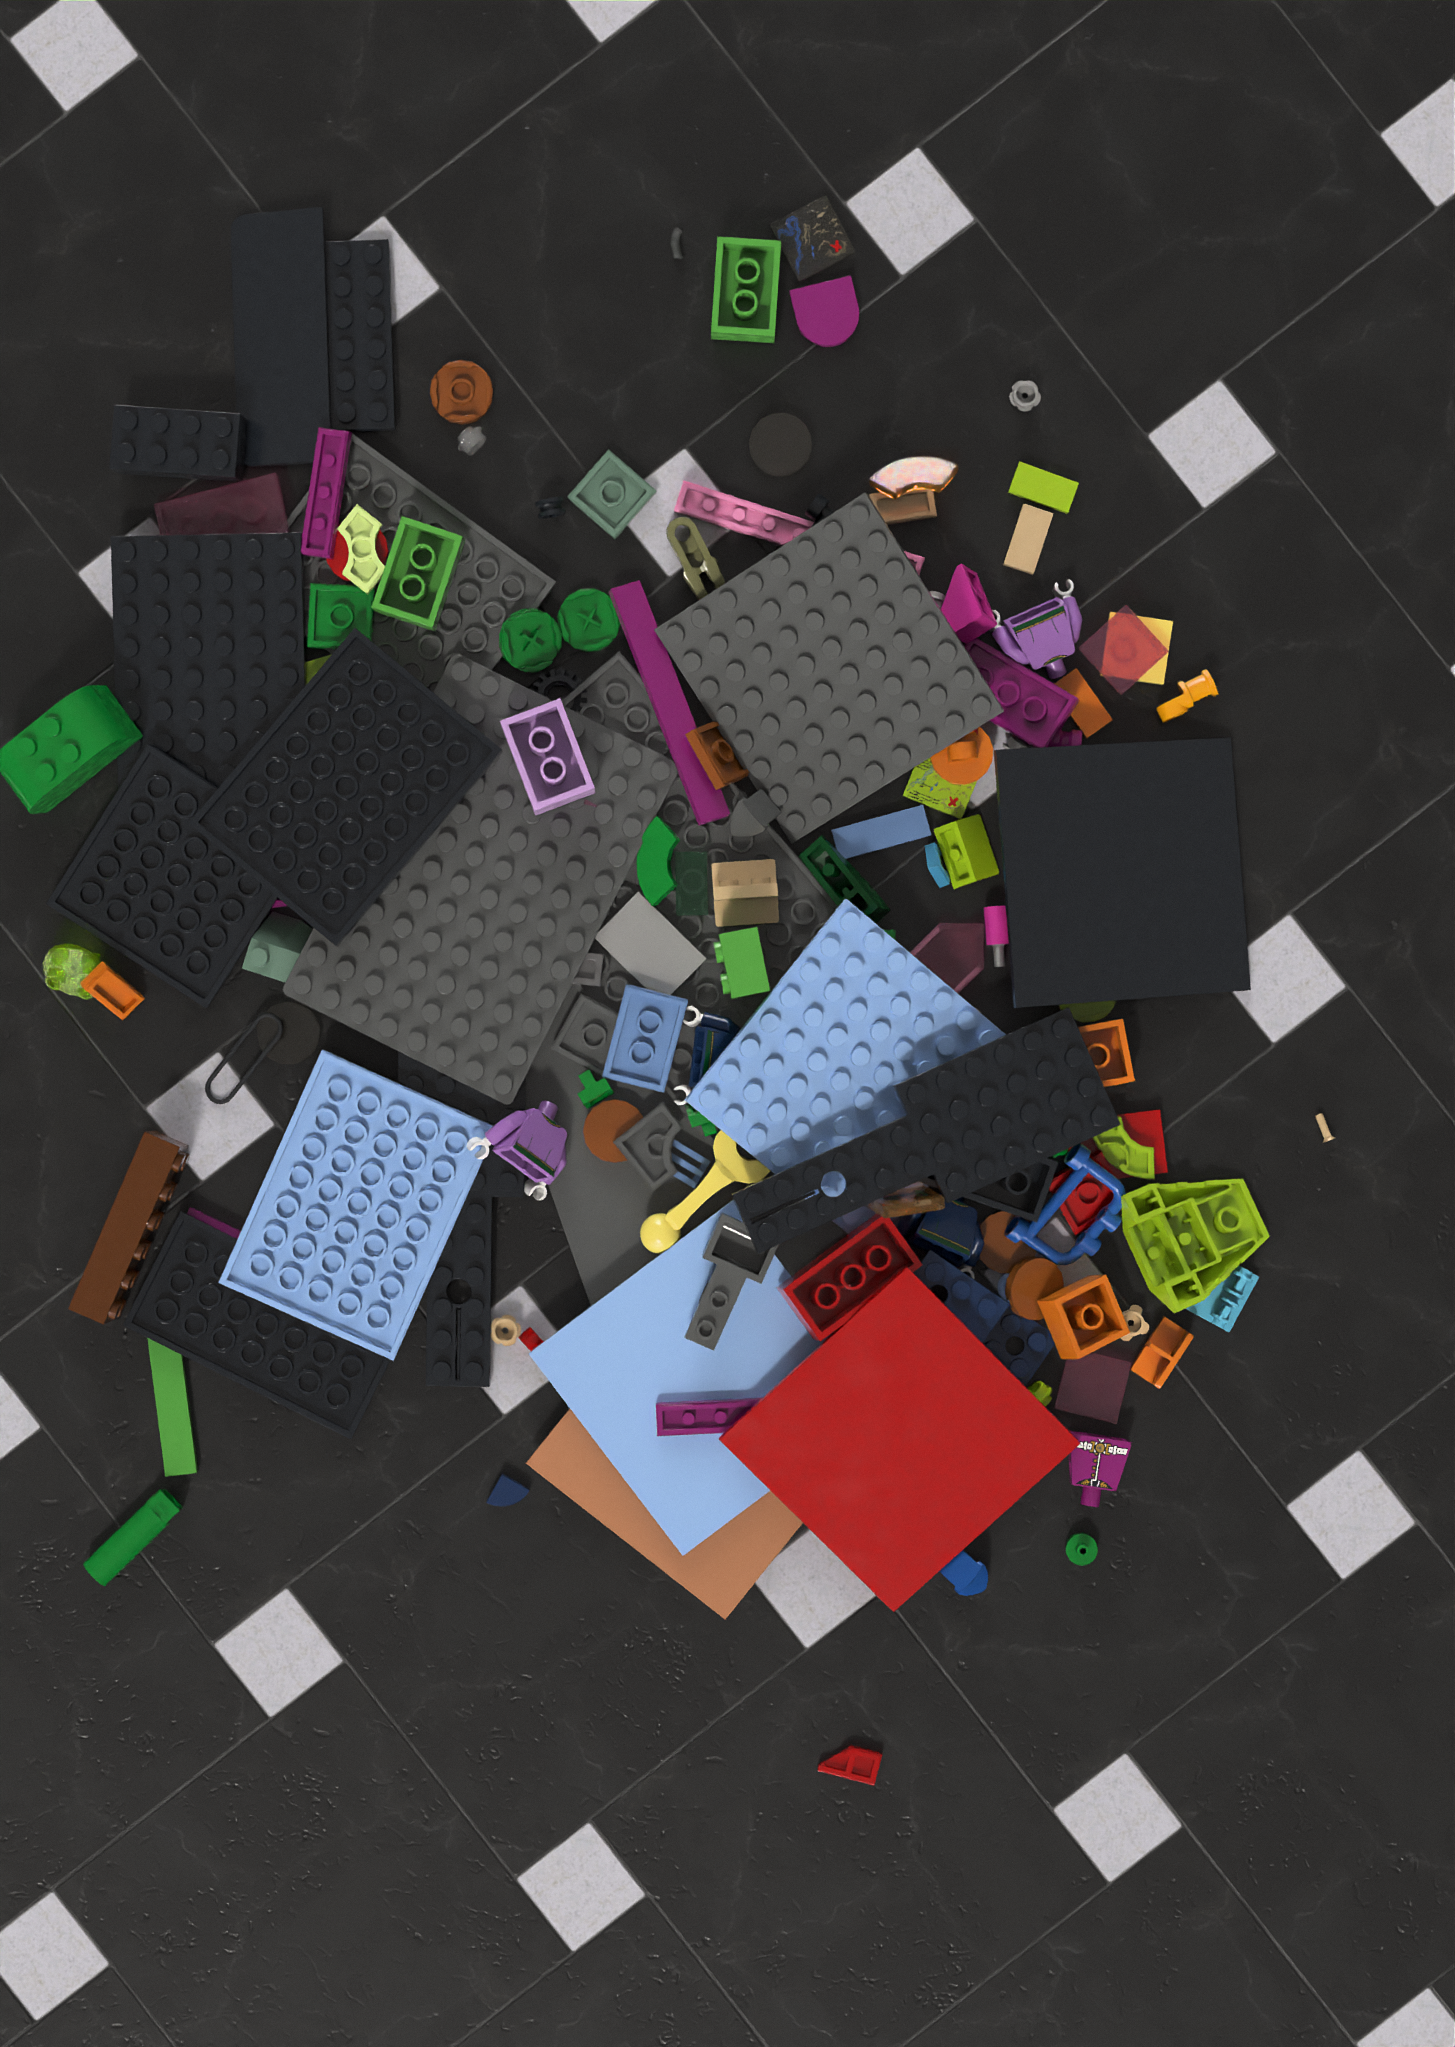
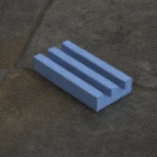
(698, 1172)

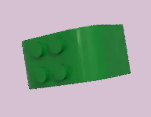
(66, 747)

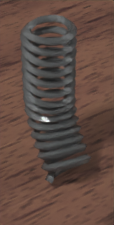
(675, 242)

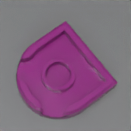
(826, 311)

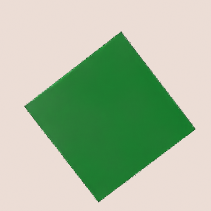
(336, 612)

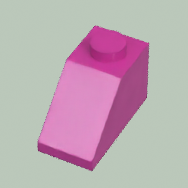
(967, 605)

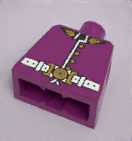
(1097, 1464)

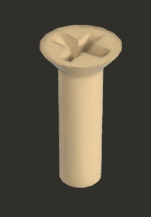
(1324, 1128)

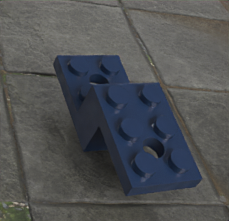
(988, 1317)

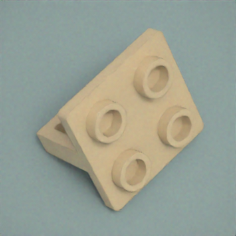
(745, 892)

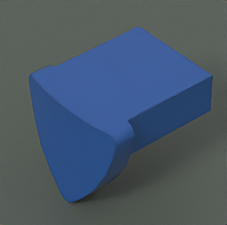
(966, 1574)

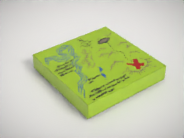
(932, 791)

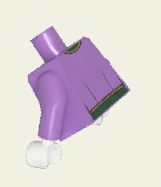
(1042, 633)
(530, 1144)

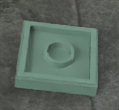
(611, 494)

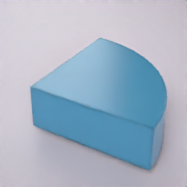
(934, 865)

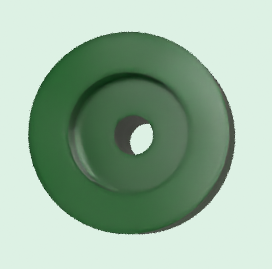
(1078, 1541)

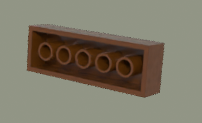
(129, 1226)

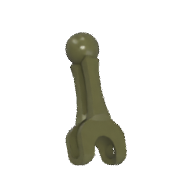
(694, 557)

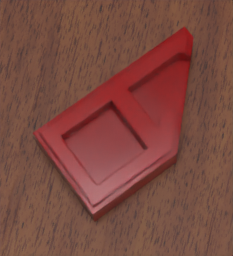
(853, 1764)

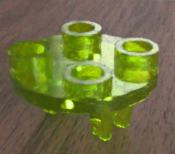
(67, 967)

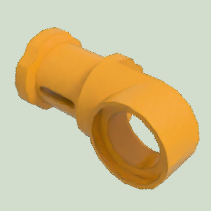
(1190, 692)

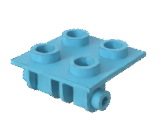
(1227, 1299)

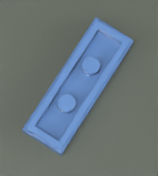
(881, 832)

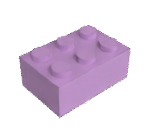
(547, 756)

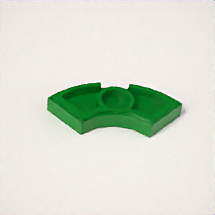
(654, 861)

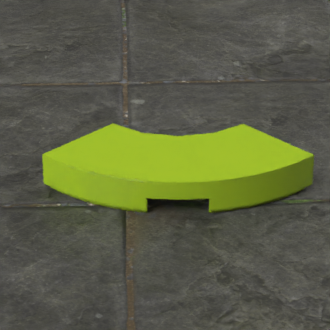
(1126, 1153)

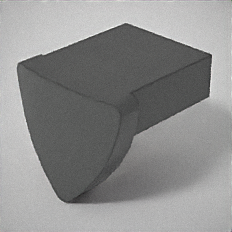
(753, 815)

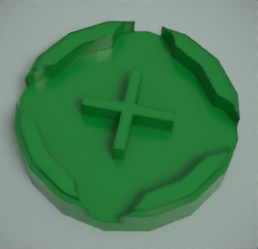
(588, 620)
(530, 640)

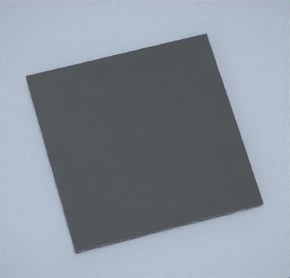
(829, 668)

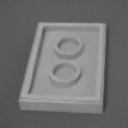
(649, 946)

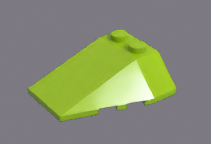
(1190, 1236)

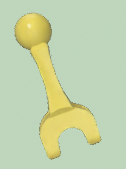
(663, 1230)

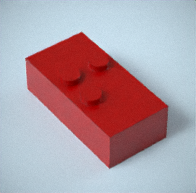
(847, 1276)

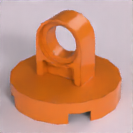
(964, 759)

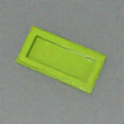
(1043, 487)

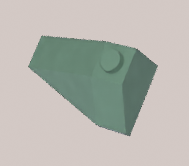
(276, 946)

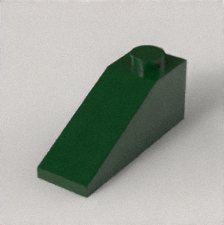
(842, 879)

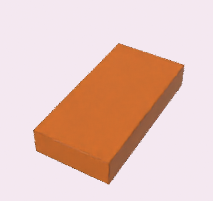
(1089, 712)
(112, 990)

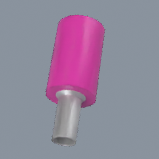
(996, 932)

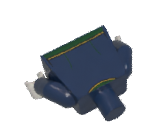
(709, 1043)
(948, 1233)

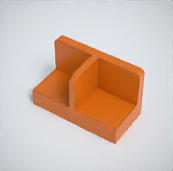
(1161, 1352)

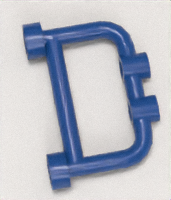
(1087, 1241)

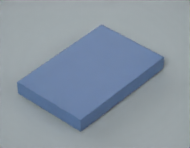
(645, 1038)

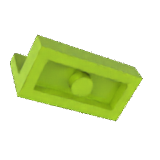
(966, 851)

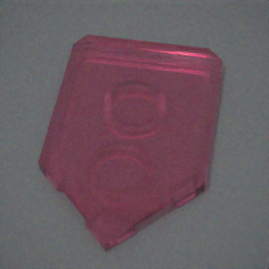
(953, 952)

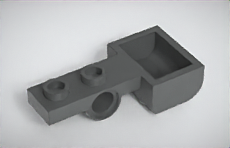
(735, 1261)

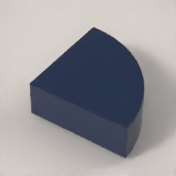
(507, 1492)

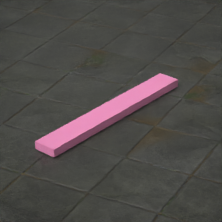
(747, 517)

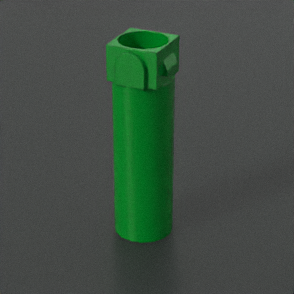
(132, 1537)

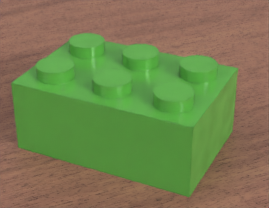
(745, 289)
(418, 573)
(742, 963)

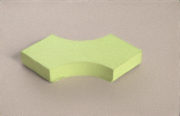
(363, 563)

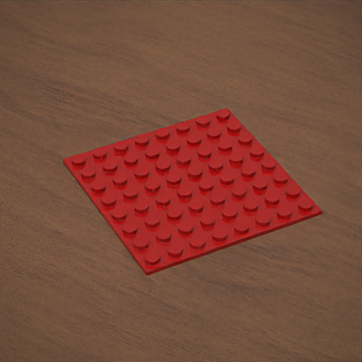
(899, 1439)

